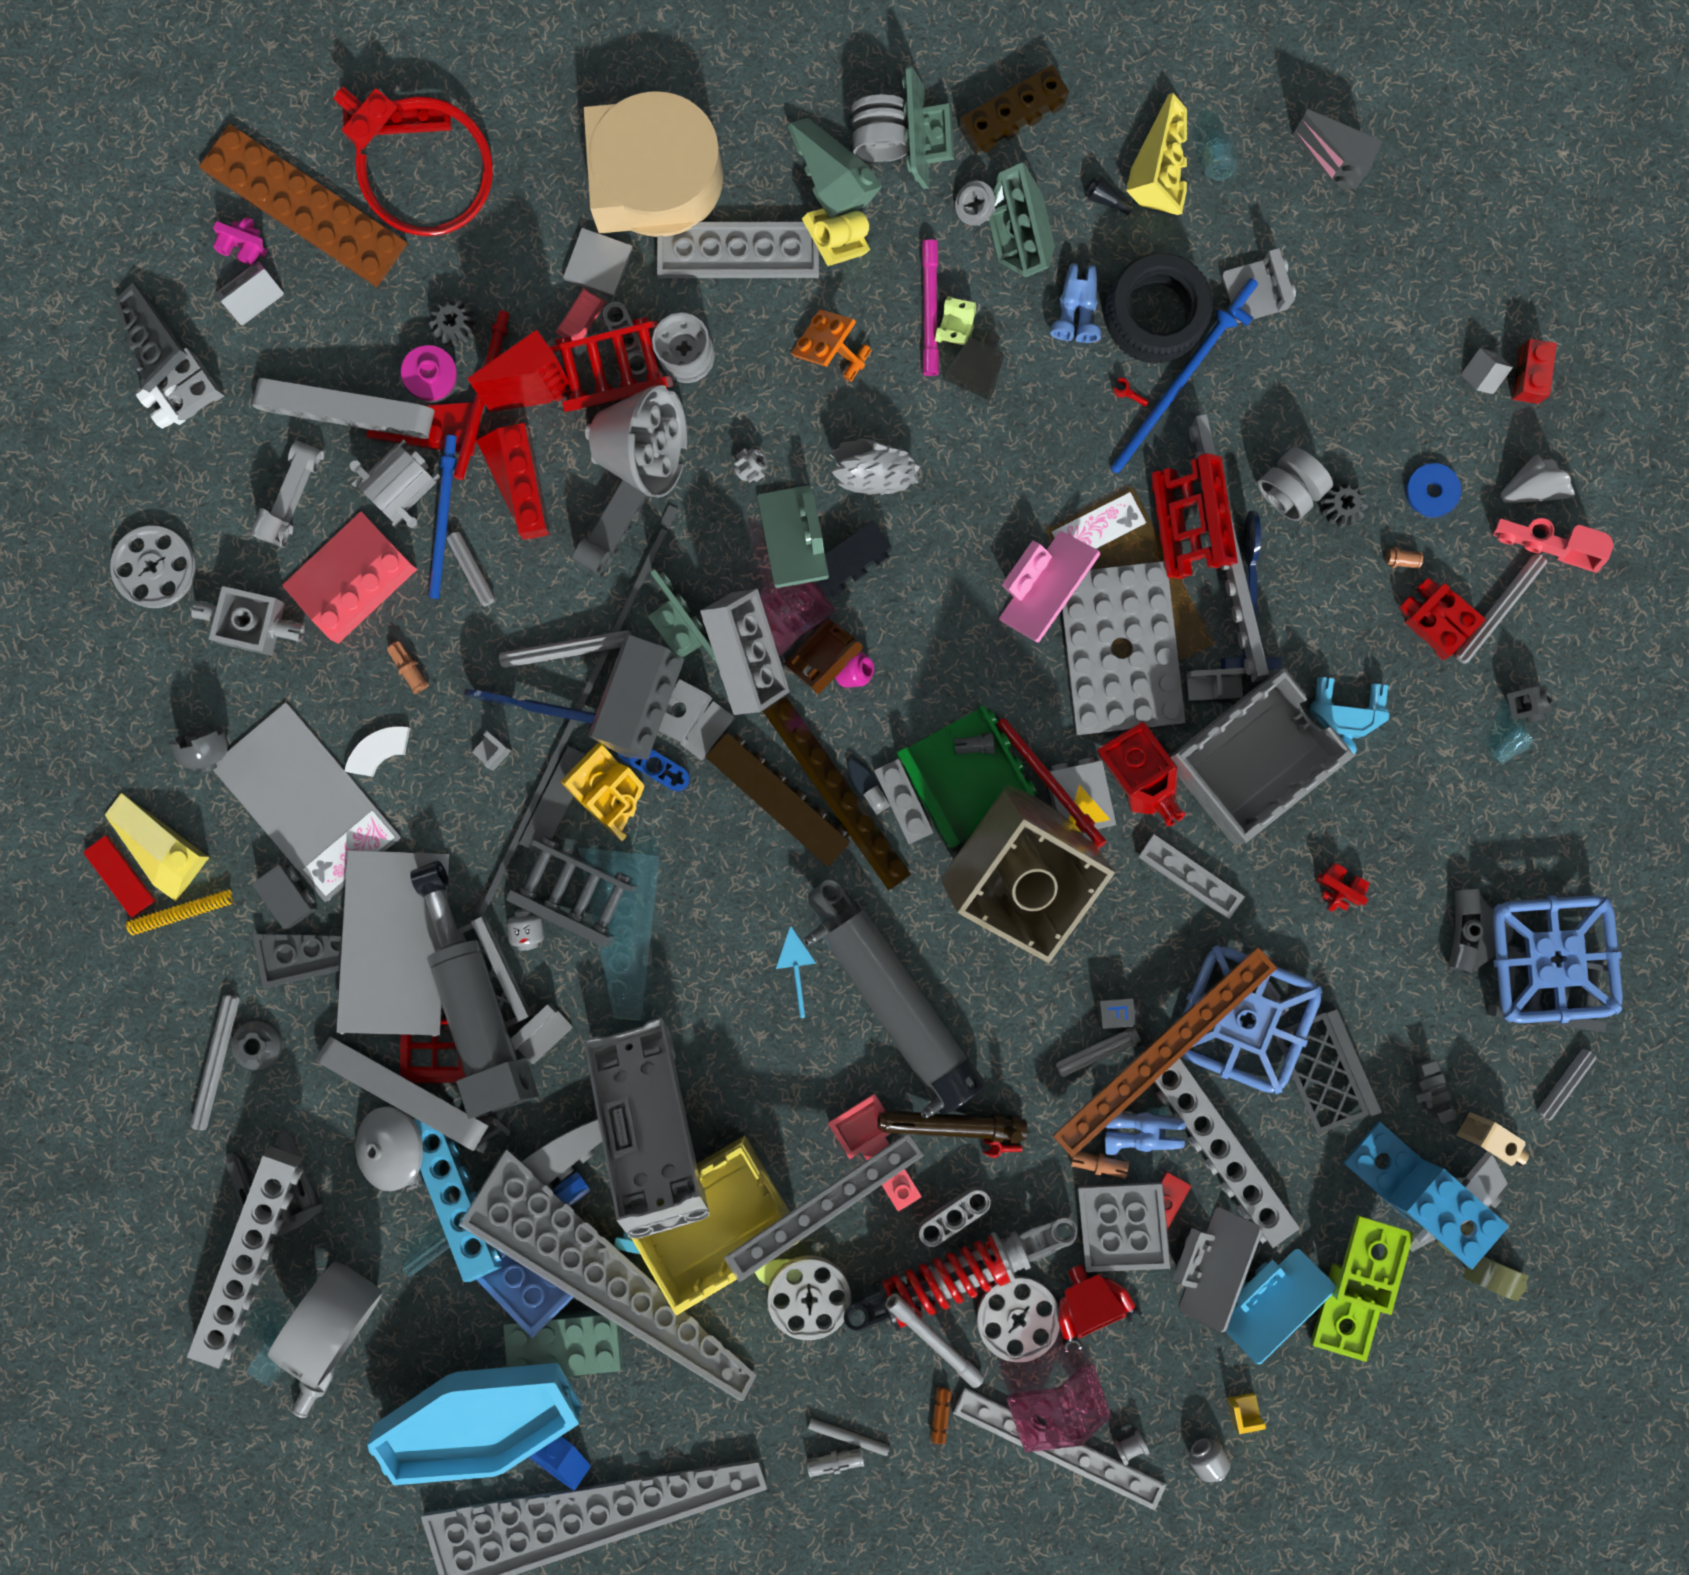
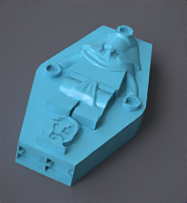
(475, 1424)

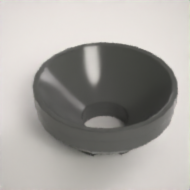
(270, 1045)

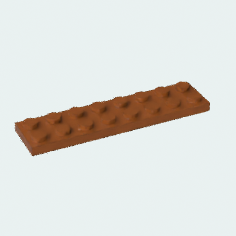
(303, 205)

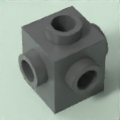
(1530, 702)

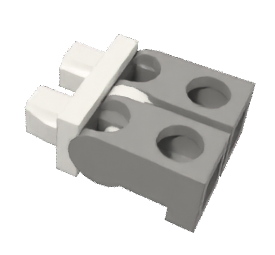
(181, 392)

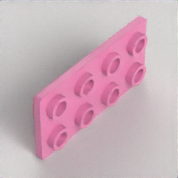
(1045, 582)

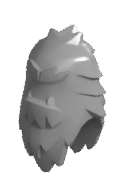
(874, 467)

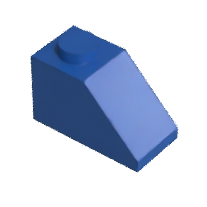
(562, 1461)

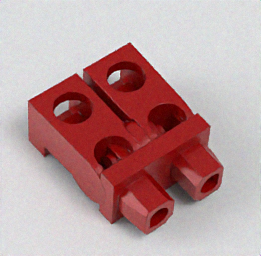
(1442, 618)

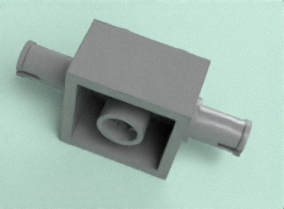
(236, 607)

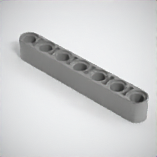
(343, 408)
(401, 1093)

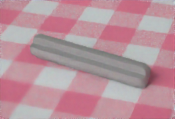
(471, 569)
(1566, 1084)

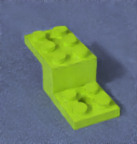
(1362, 1288)

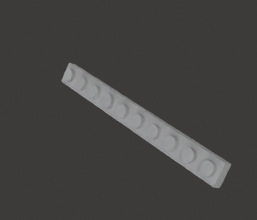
(1236, 584)

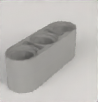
(634, 351)
(946, 1228)

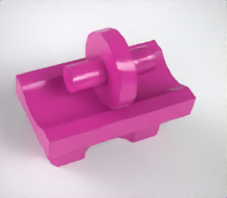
(242, 236)

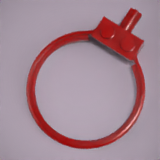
(369, 119)

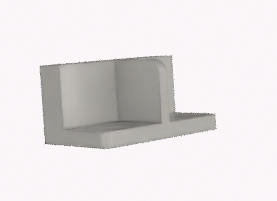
(1214, 684)

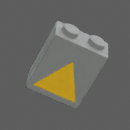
(1087, 788)

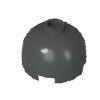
(200, 748)

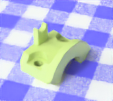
(956, 321)

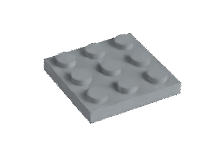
(1124, 1227)

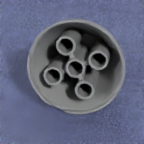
(641, 440)

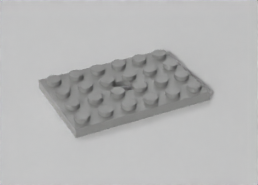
(1113, 691)

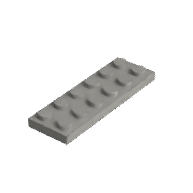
(739, 251)

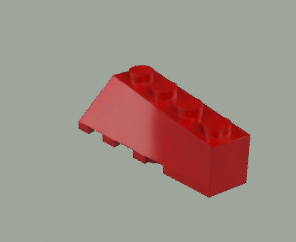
(514, 468)

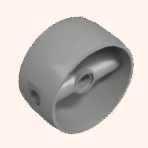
(325, 1324)

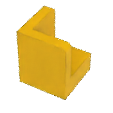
(1245, 1413)

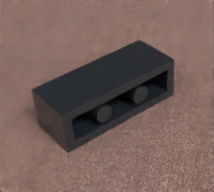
(853, 557)

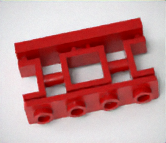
(1213, 513)

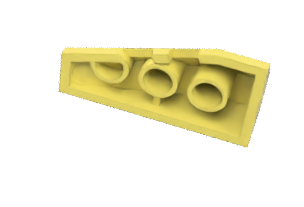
(1157, 169)
(159, 850)

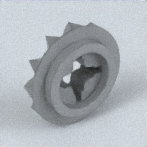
(967, 196)

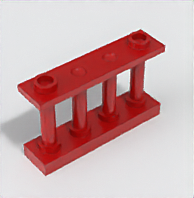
(603, 392)

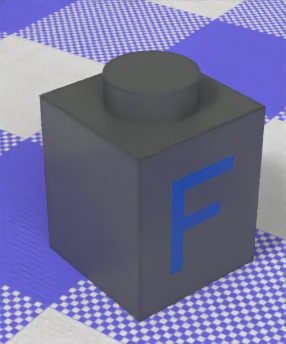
(1117, 1012)

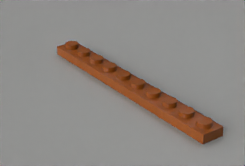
(1164, 1052)

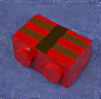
(1534, 371)

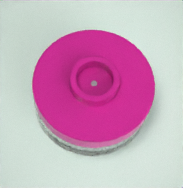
(429, 374)

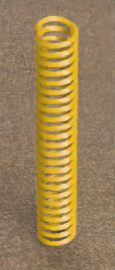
(178, 909)

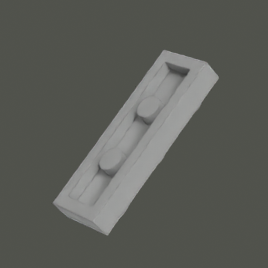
(903, 801)

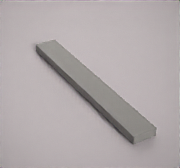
(823, 1207)
(1080, 1459)

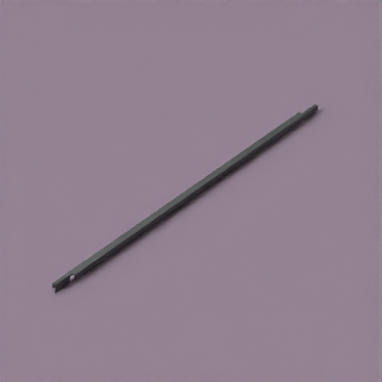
(487, 897)

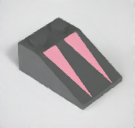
(1337, 148)

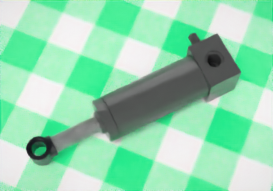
(490, 1066)

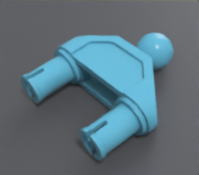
(1349, 721)

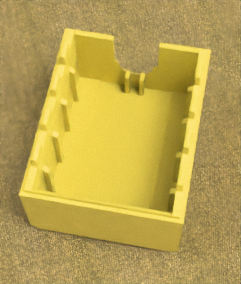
(740, 1203)

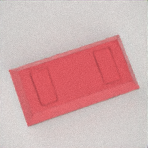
(581, 315)

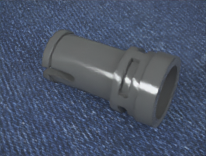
(982, 743)

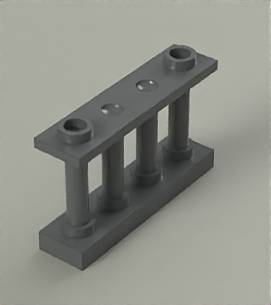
(550, 907)
(1593, 967)

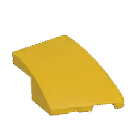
(598, 784)

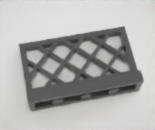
(1352, 1068)

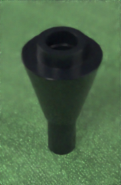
(1102, 193)

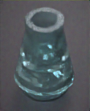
(1512, 745)

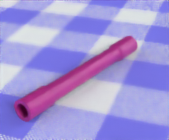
(930, 265)

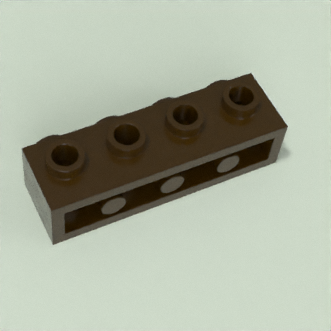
(1013, 110)

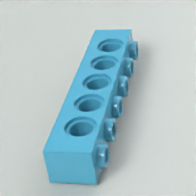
(449, 1213)

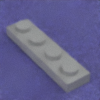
(1190, 876)

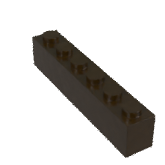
(777, 799)

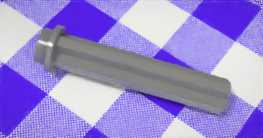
(1098, 1051)

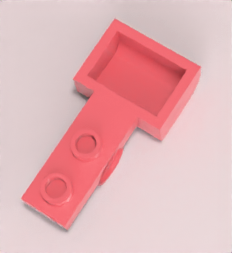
(1581, 548)
(858, 1133)

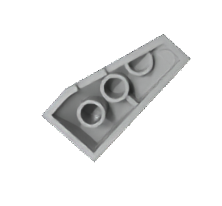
(1484, 1182)

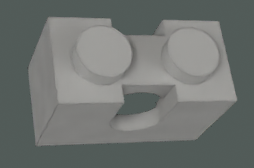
(696, 704)

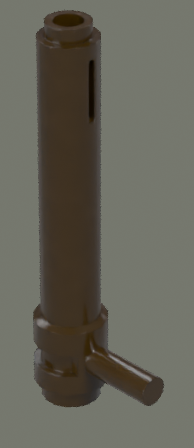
(954, 1125)

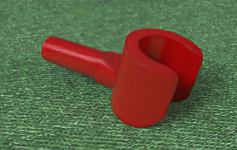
(1129, 393)
(998, 1148)

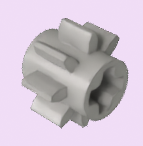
(750, 465)

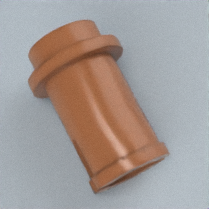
(1397, 557)

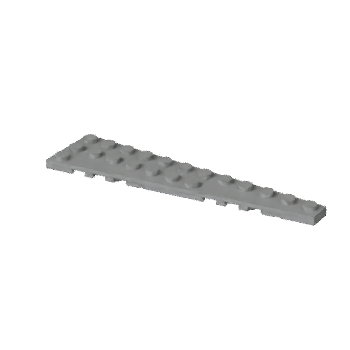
(549, 1239)
(551, 1526)

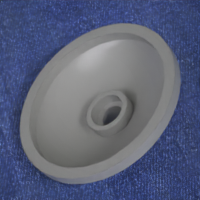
(389, 1148)

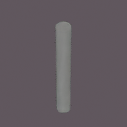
(849, 1437)

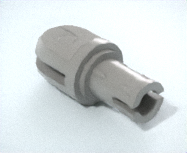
(308, 1395)

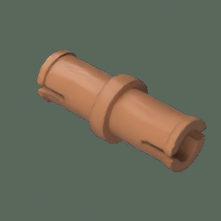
(1100, 1164)

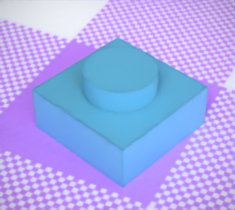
(625, 1244)

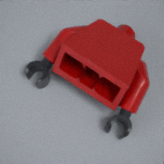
(1092, 1305)

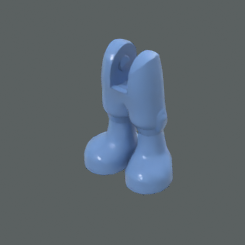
(1079, 295)
(1151, 1134)

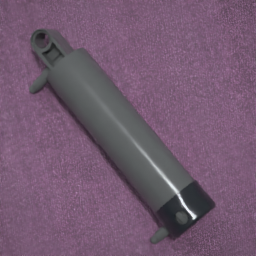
(894, 999)

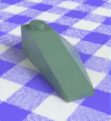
(839, 176)

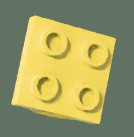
(838, 237)

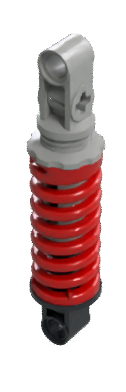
(963, 1274)

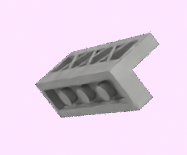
(501, 968)

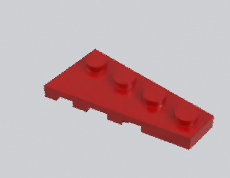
(447, 420)

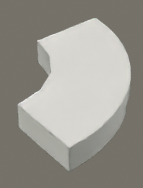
(376, 748)

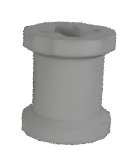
(1131, 1447)

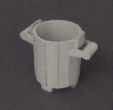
(395, 483)

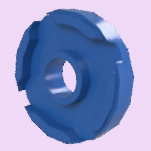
(1417, 490)

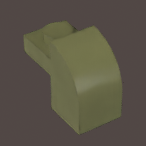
(1498, 1278)

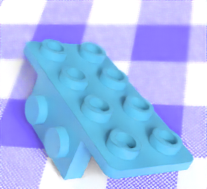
(1277, 1304)

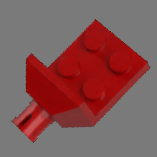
(1144, 773)

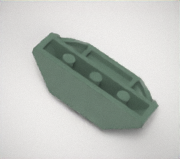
(1021, 223)

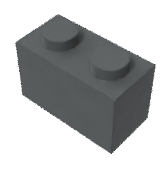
(285, 895)

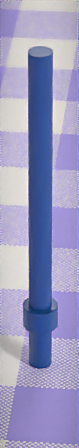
(448, 464)

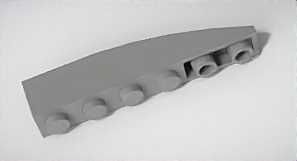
(561, 1153)

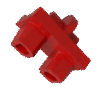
(1354, 892)

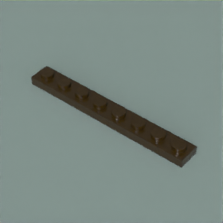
(837, 793)

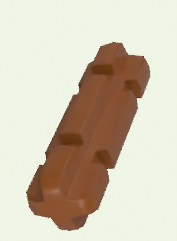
(941, 1415)

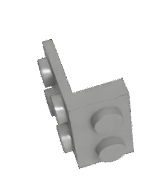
(1273, 291)

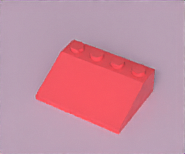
(349, 578)

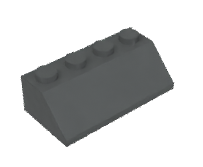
(636, 697)

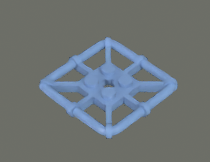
(1573, 968)
(1255, 1036)

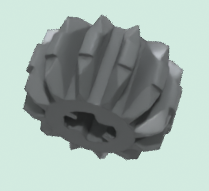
(449, 333)
(1353, 507)

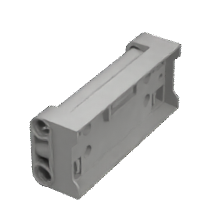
(645, 1130)

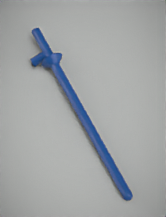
(1224, 321)

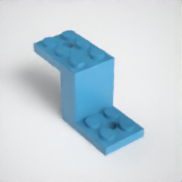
(1426, 1195)

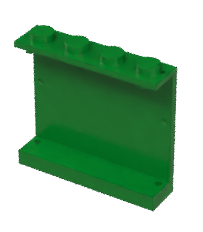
(962, 786)

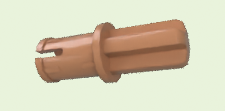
(407, 667)

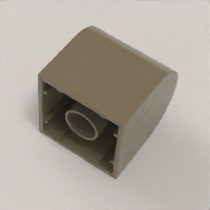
(1027, 874)

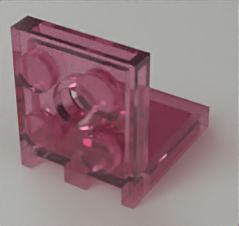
(789, 617)
(1070, 1412)

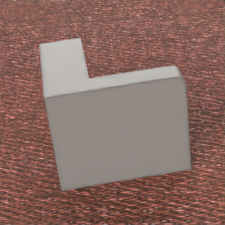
(1486, 371)
(491, 751)

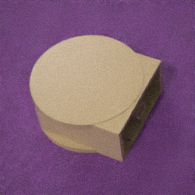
(651, 164)

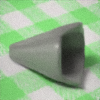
(1538, 482)

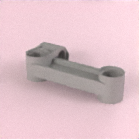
(275, 526)

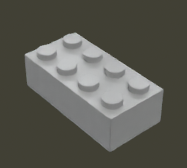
(745, 651)

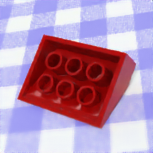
(521, 377)

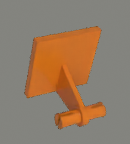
(825, 338)

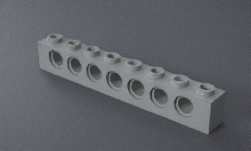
(1280, 1223)
(207, 1345)

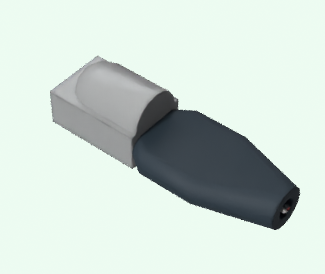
(867, 785)

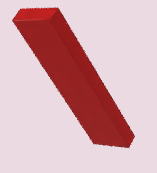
(412, 121)

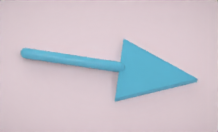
(795, 955)

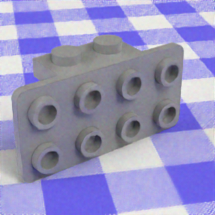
(1216, 1267)

